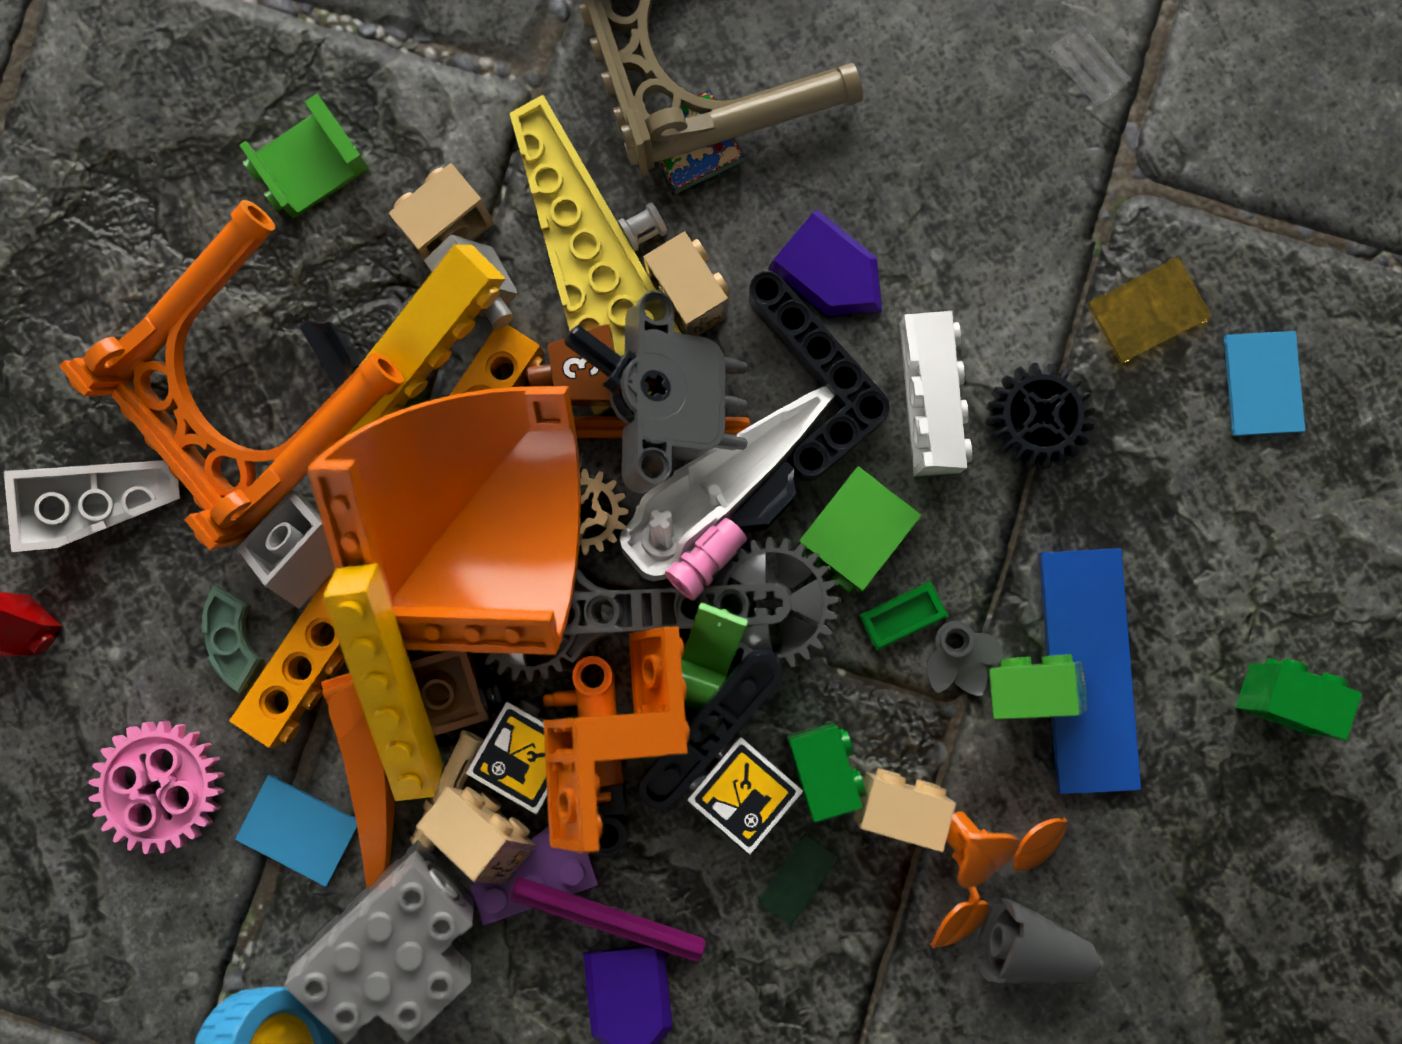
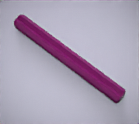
(607, 919)

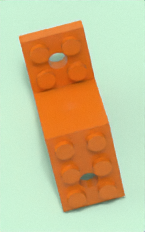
(653, 730)

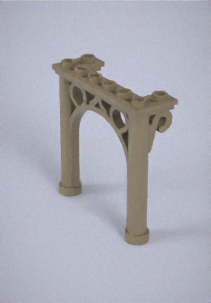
(667, 131)

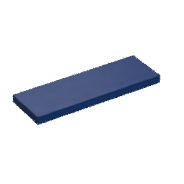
(1089, 620)

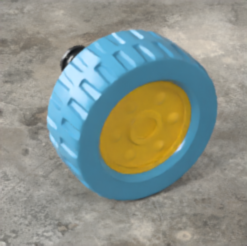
(263, 1017)

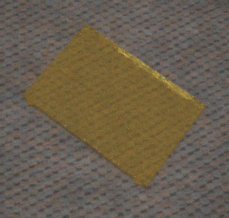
(1149, 310)

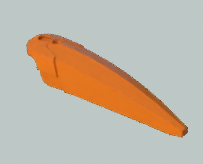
(365, 774)

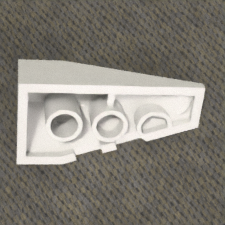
(70, 503)

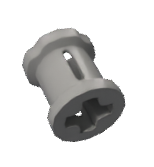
(643, 226)

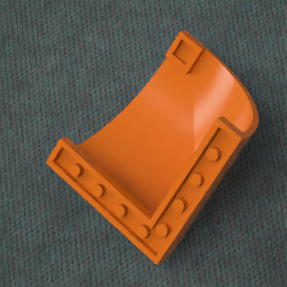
(466, 516)

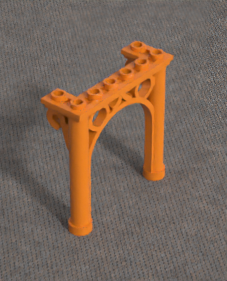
(125, 370)

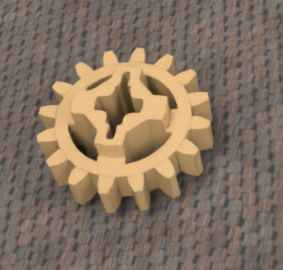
(602, 518)

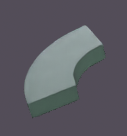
(227, 639)

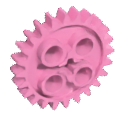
(124, 803)

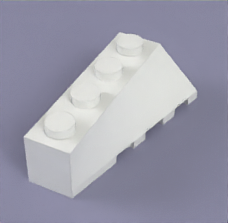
(933, 393)

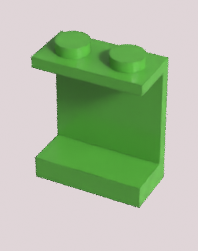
(305, 161)
(859, 530)

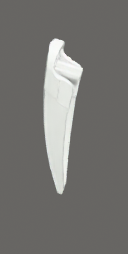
(714, 487)

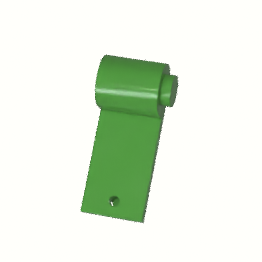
(709, 652)

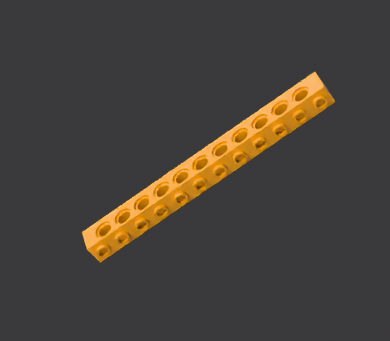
(257, 711)

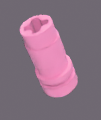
(709, 555)

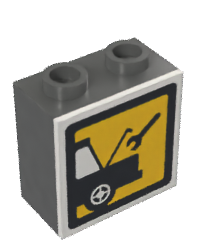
(514, 756)
(743, 793)

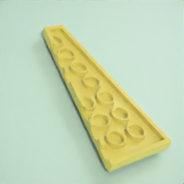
(586, 247)

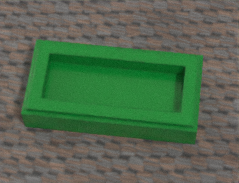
(903, 615)

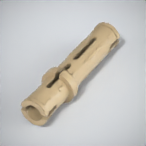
(452, 776)

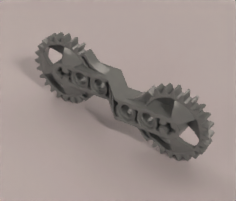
(669, 608)

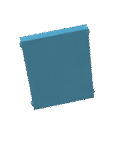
(1264, 383)
(297, 830)

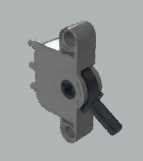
(685, 386)

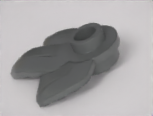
(965, 664)

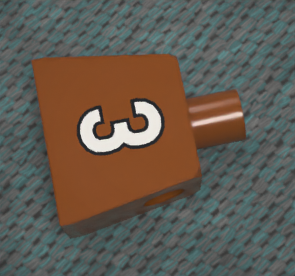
(571, 370)

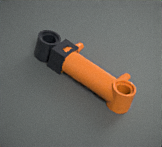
(593, 702)

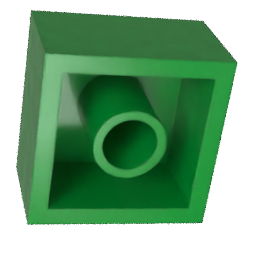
(1299, 699)
(825, 772)

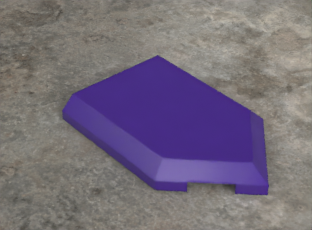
(829, 269)
(628, 995)

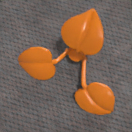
(981, 856)

